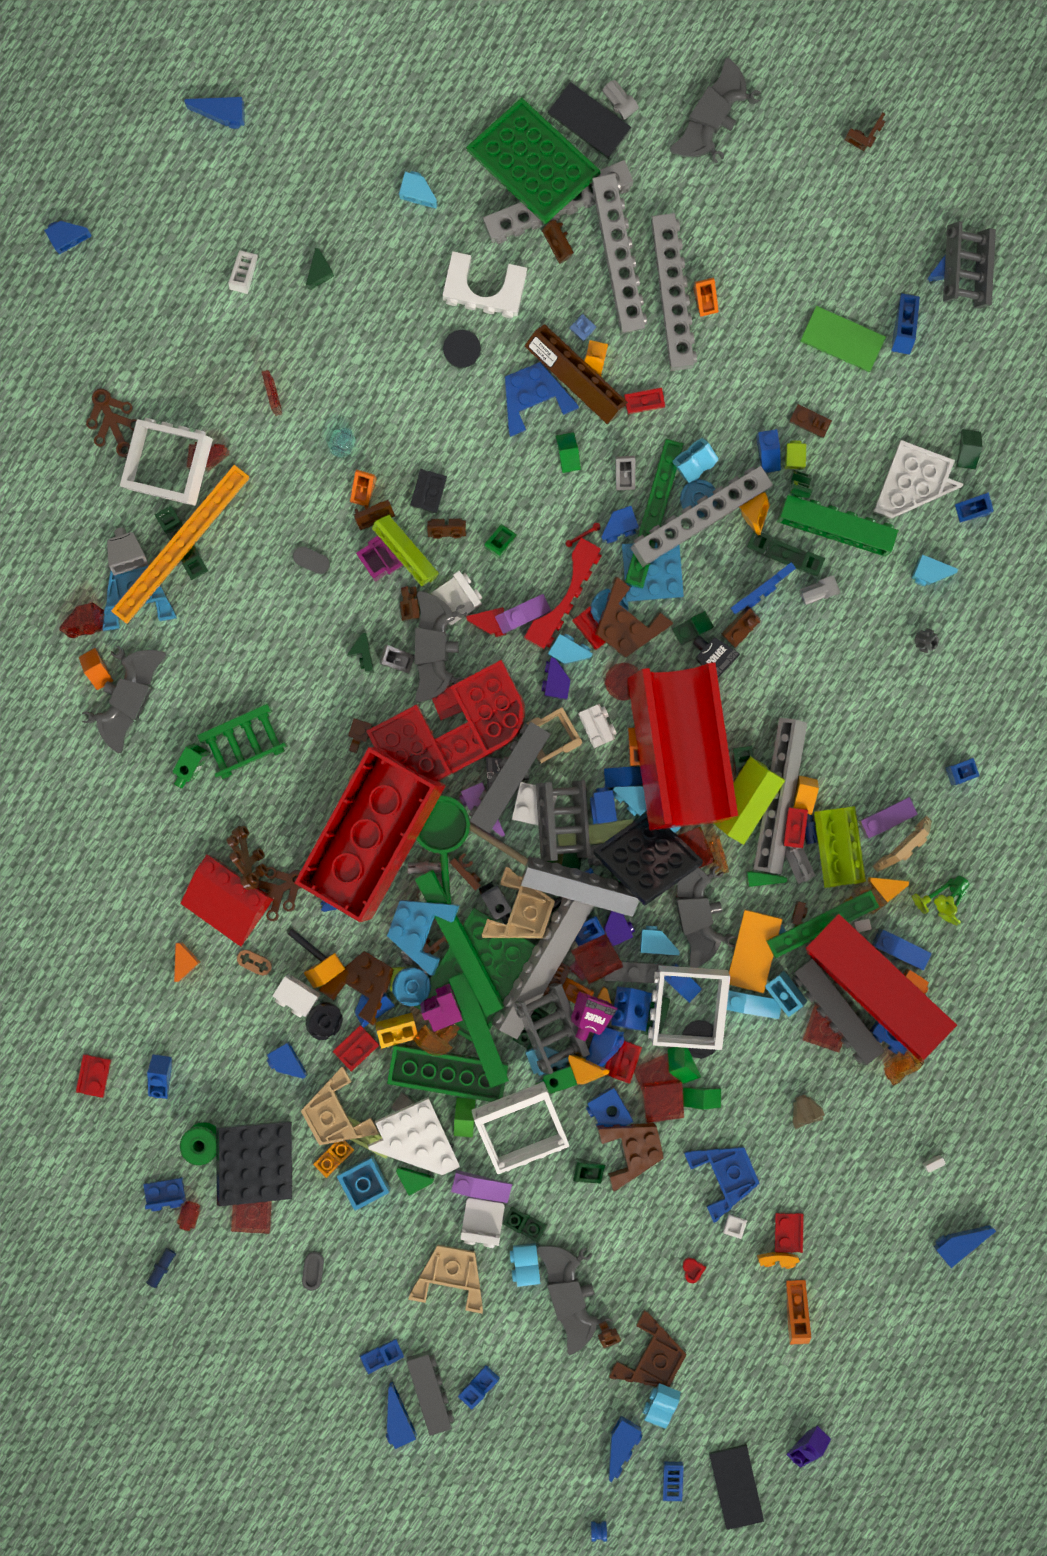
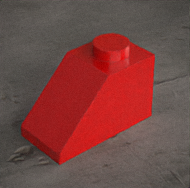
(487, 622)

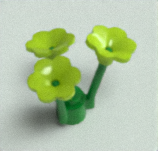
(944, 904)

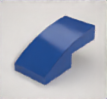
(381, 1356)
(478, 1387)

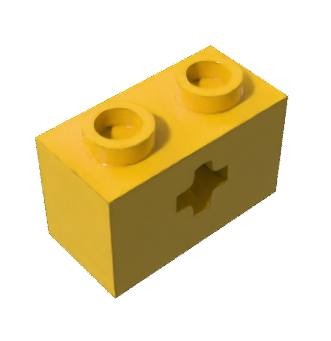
(396, 1030)

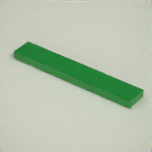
(813, 927)
(478, 1031)

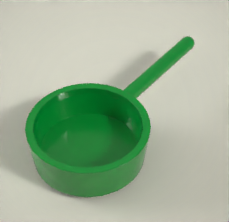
(445, 832)

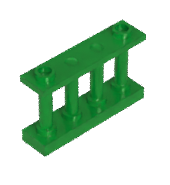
(227, 730)

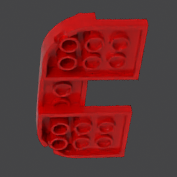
(493, 716)

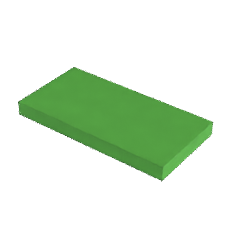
(843, 339)

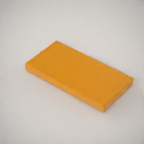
(752, 954)

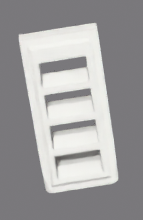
(244, 283)

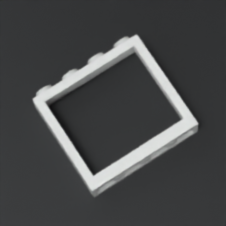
(197, 468)
(714, 1042)
(511, 1104)

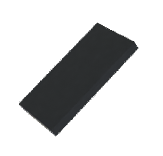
(589, 120)
(736, 1487)

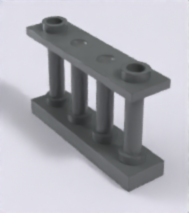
(984, 265)
(546, 820)
(564, 1013)

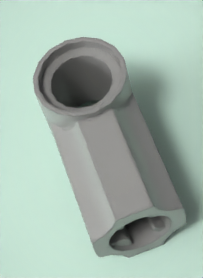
(622, 103)
(823, 589)

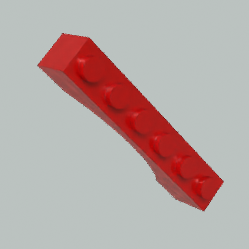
(542, 629)

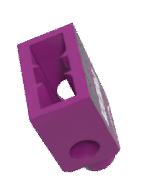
(591, 1015)

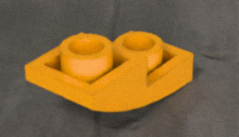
(333, 1157)
(785, 1259)

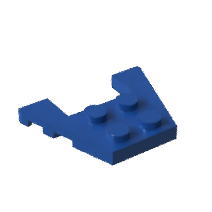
(530, 388)
(765, 589)
(733, 1174)

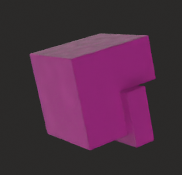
(378, 559)
(441, 1009)

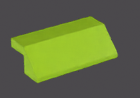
(405, 550)
(754, 792)
(839, 847)

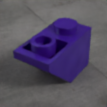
(557, 682)
(618, 928)
(809, 1447)

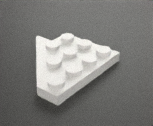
(914, 480)
(416, 1138)

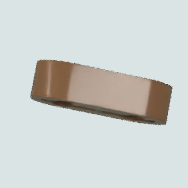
(251, 966)

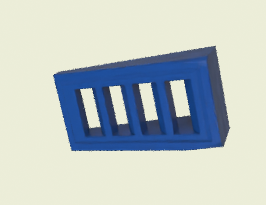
(672, 1466)

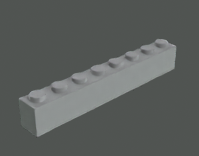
(786, 764)
(543, 963)

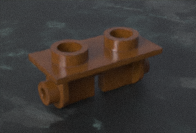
(437, 528)

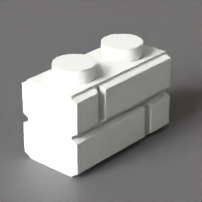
(597, 726)

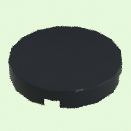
(462, 348)
(324, 1021)
(699, 1028)

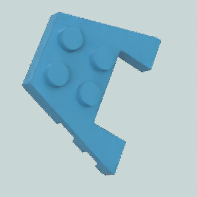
(118, 587)
(412, 926)

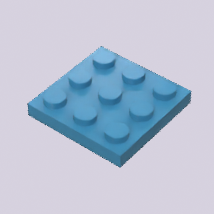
(662, 578)

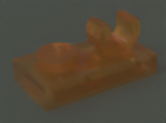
(716, 846)

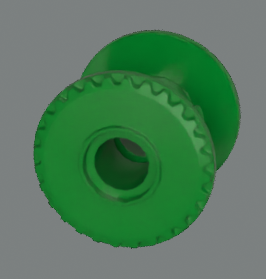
(192, 1150)

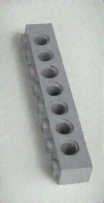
(600, 186)
(511, 214)
(669, 224)
(647, 554)

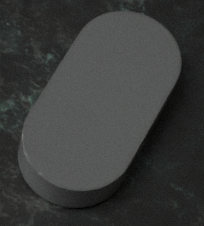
(311, 560)
(313, 1271)

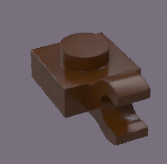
(409, 605)
(358, 733)
(608, 1336)

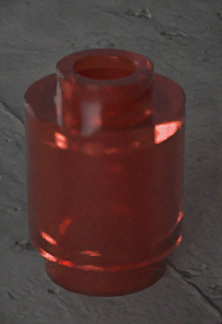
(188, 1215)

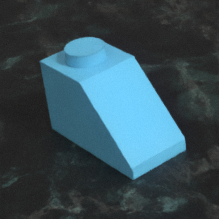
(416, 190)
(930, 571)
(656, 942)

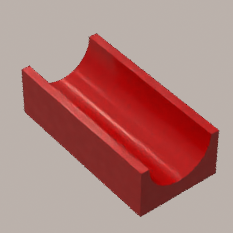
(682, 747)
(369, 835)
(880, 988)

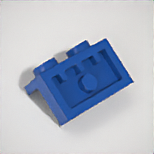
(164, 1193)

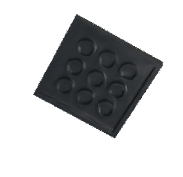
(647, 859)
(254, 1163)

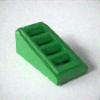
(760, 879)

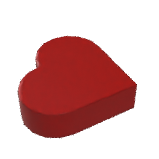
(693, 1269)

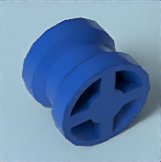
(598, 1531)

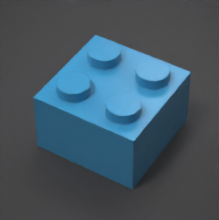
(363, 1182)

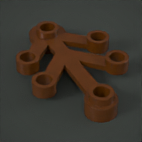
(110, 419)
(248, 880)
(277, 891)

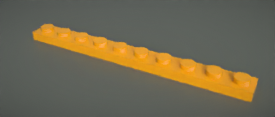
(180, 544)

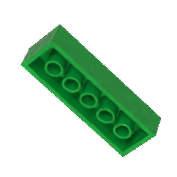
(837, 525)
(442, 1074)

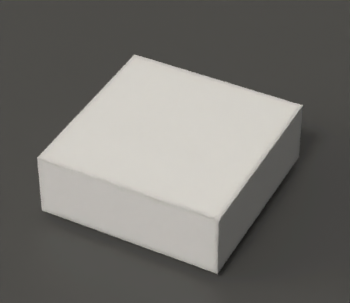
(934, 1163)
(734, 1226)

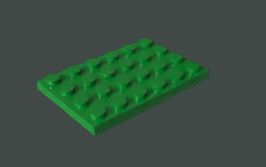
(533, 160)
(500, 957)

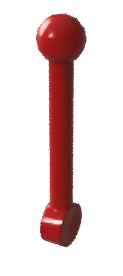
(596, 526)

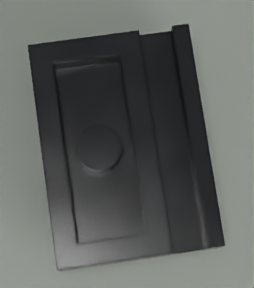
(428, 491)

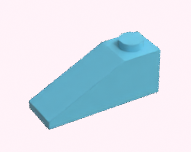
(753, 1004)

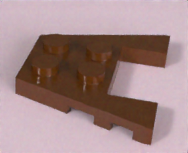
(621, 628)
(366, 976)
(640, 1149)
(659, 1361)

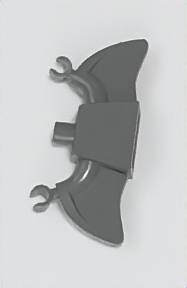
(713, 113)
(433, 646)
(127, 696)
(696, 916)
(569, 1295)

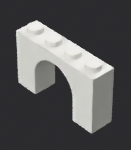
(505, 301)

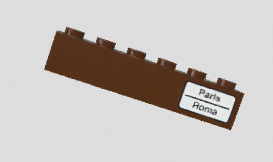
(575, 374)

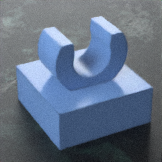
(582, 327)

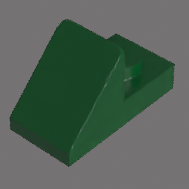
(692, 628)
(362, 647)

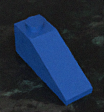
(226, 111)
(906, 324)
(901, 949)
(605, 1045)
(960, 1244)
(399, 1426)

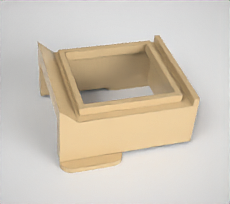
(576, 741)

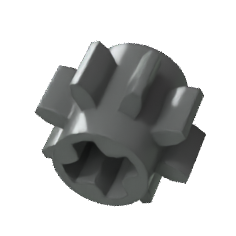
(926, 640)

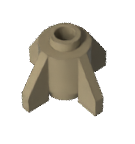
(806, 1111)

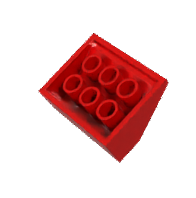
(223, 902)

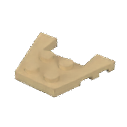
(904, 849)
(529, 913)
(328, 1118)
(454, 1269)

